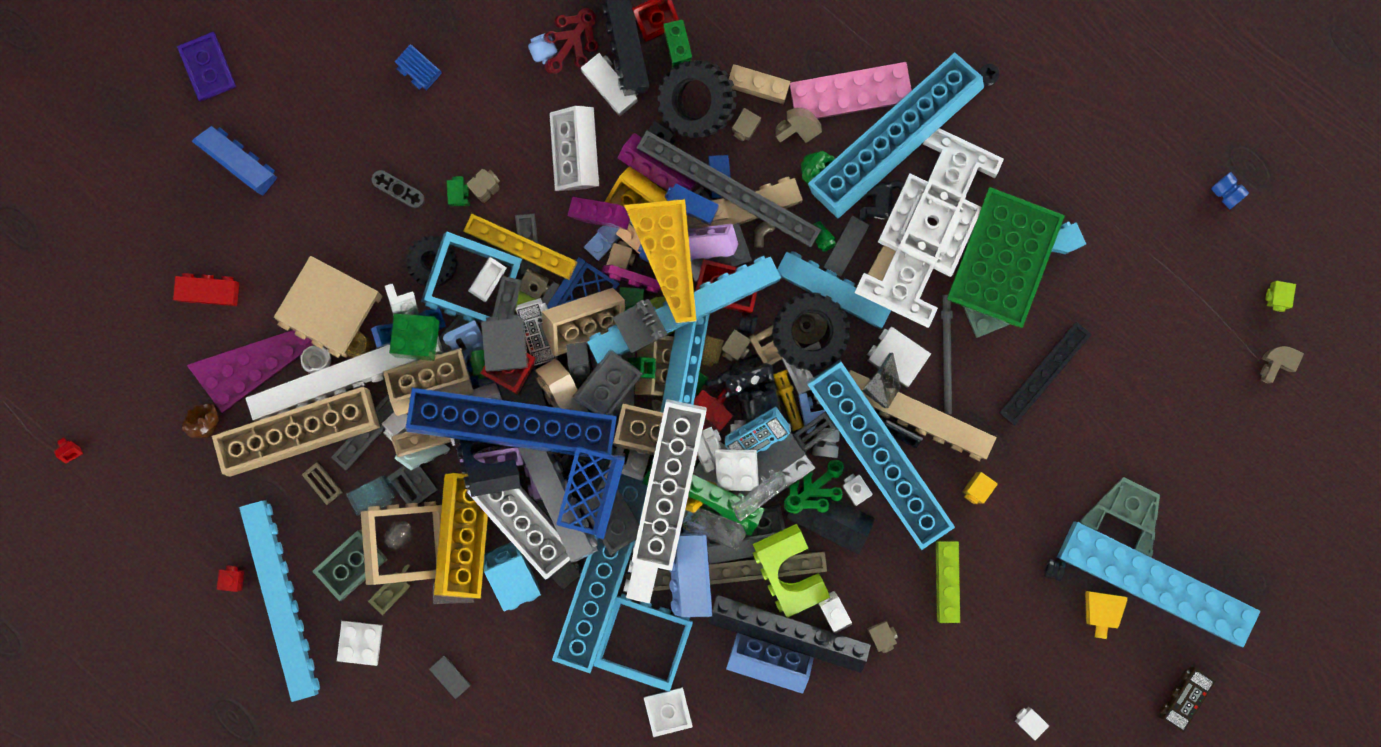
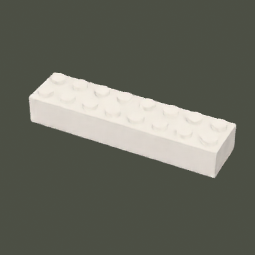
(669, 484)

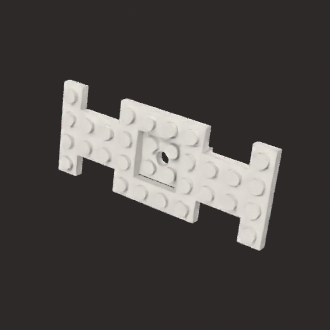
(924, 245)

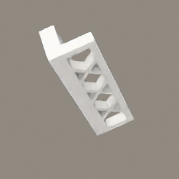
(401, 304)

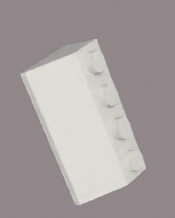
(574, 148)

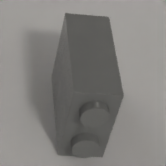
(504, 343)

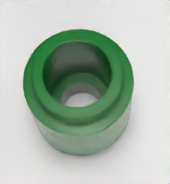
(477, 363)

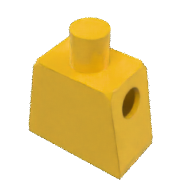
(1104, 611)

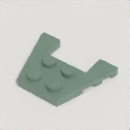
(1130, 504)

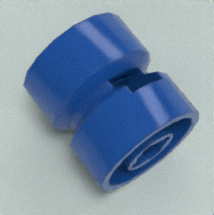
(1229, 190)

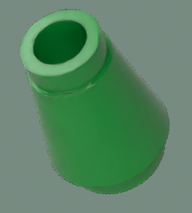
(825, 239)

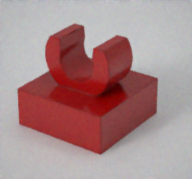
(67, 450)

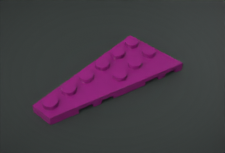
(242, 370)

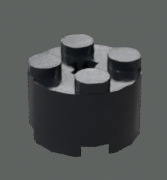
(758, 400)

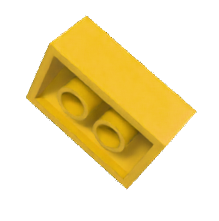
(635, 189)

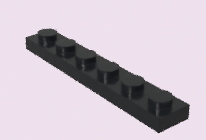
(1045, 373)

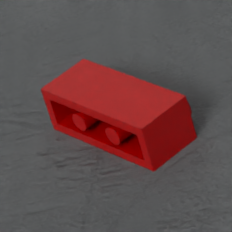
(206, 290)

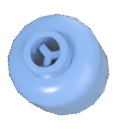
(542, 50)

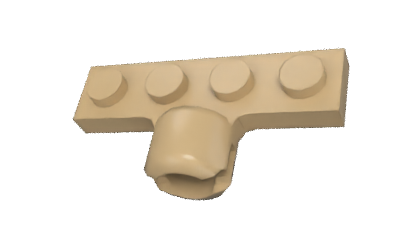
(413, 442)

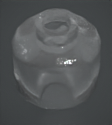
(398, 535)

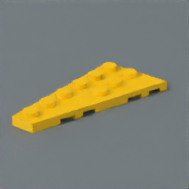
(665, 241)

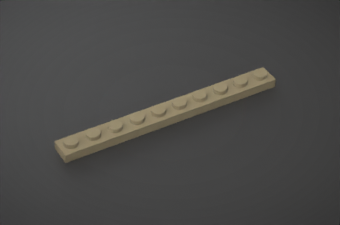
(749, 569)

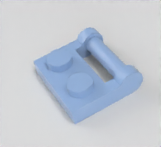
(470, 336)

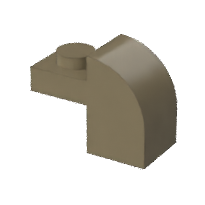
(799, 121)
(1280, 357)

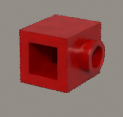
(230, 579)

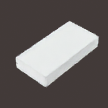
(487, 279)

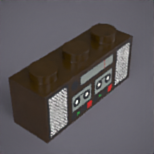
(1186, 698)

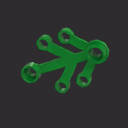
(814, 490)

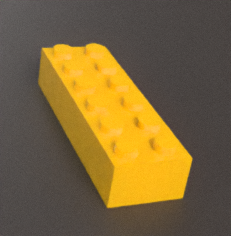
(460, 542)

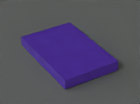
(206, 66)

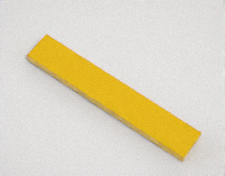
(520, 246)

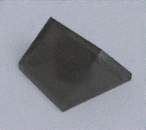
(884, 382)

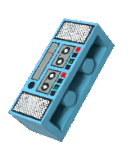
(759, 432)

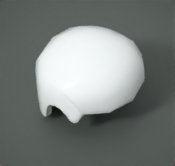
(315, 359)

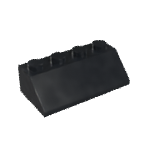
(839, 524)

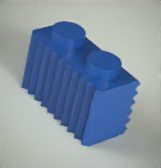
(417, 67)

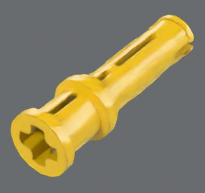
(796, 422)

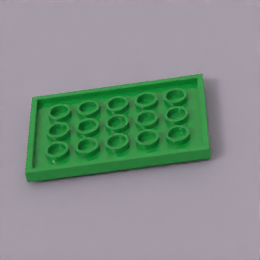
(1005, 257)

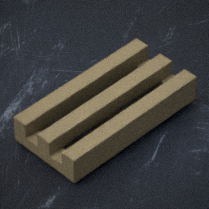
(332, 496)

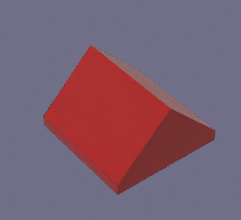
(652, 17)

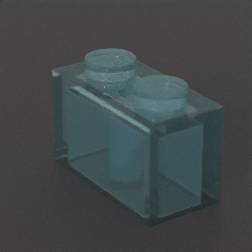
(371, 494)

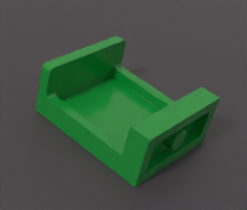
(677, 42)

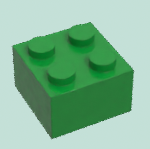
(414, 337)

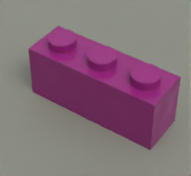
(599, 213)

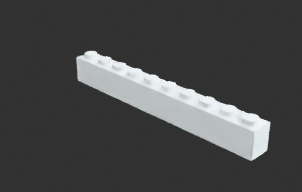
(326, 382)

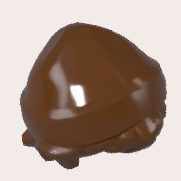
(201, 421)

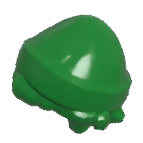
(814, 163)

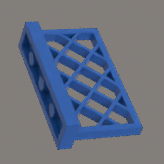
(567, 286)
(608, 496)

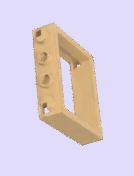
(370, 548)

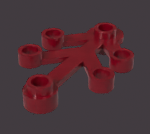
(573, 39)

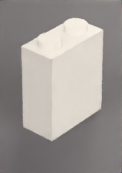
(907, 354)

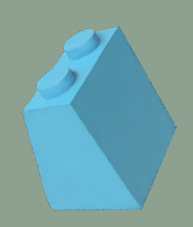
(510, 576)

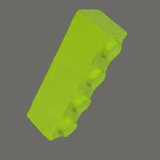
(947, 581)

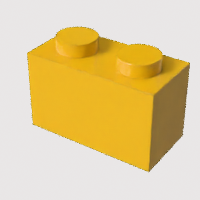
(979, 488)

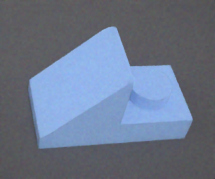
(602, 241)
(805, 405)

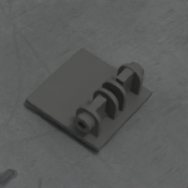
(640, 325)

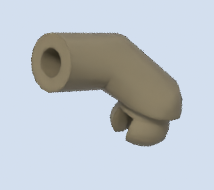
(760, 232)

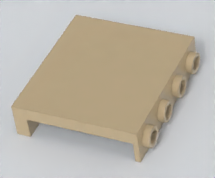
(326, 306)

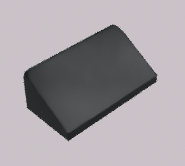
(903, 434)

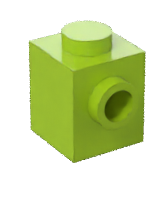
(1280, 295)

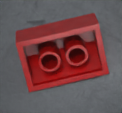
(711, 271)

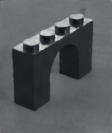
(485, 477)

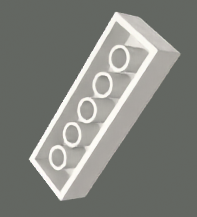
(526, 528)

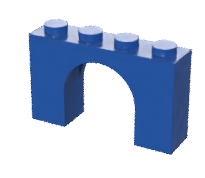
(696, 207)

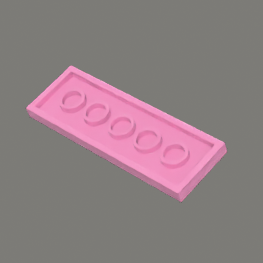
(852, 90)

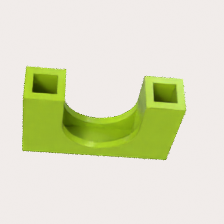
(791, 596)

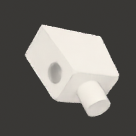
(835, 613)

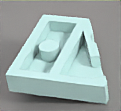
(424, 456)

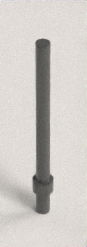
(947, 315)

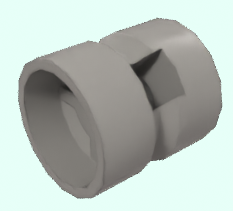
(827, 446)

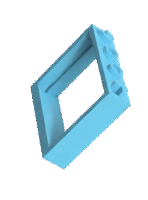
(471, 246)
(632, 673)

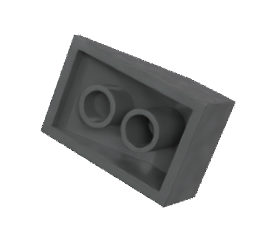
(739, 258)

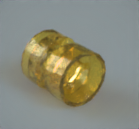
(359, 345)

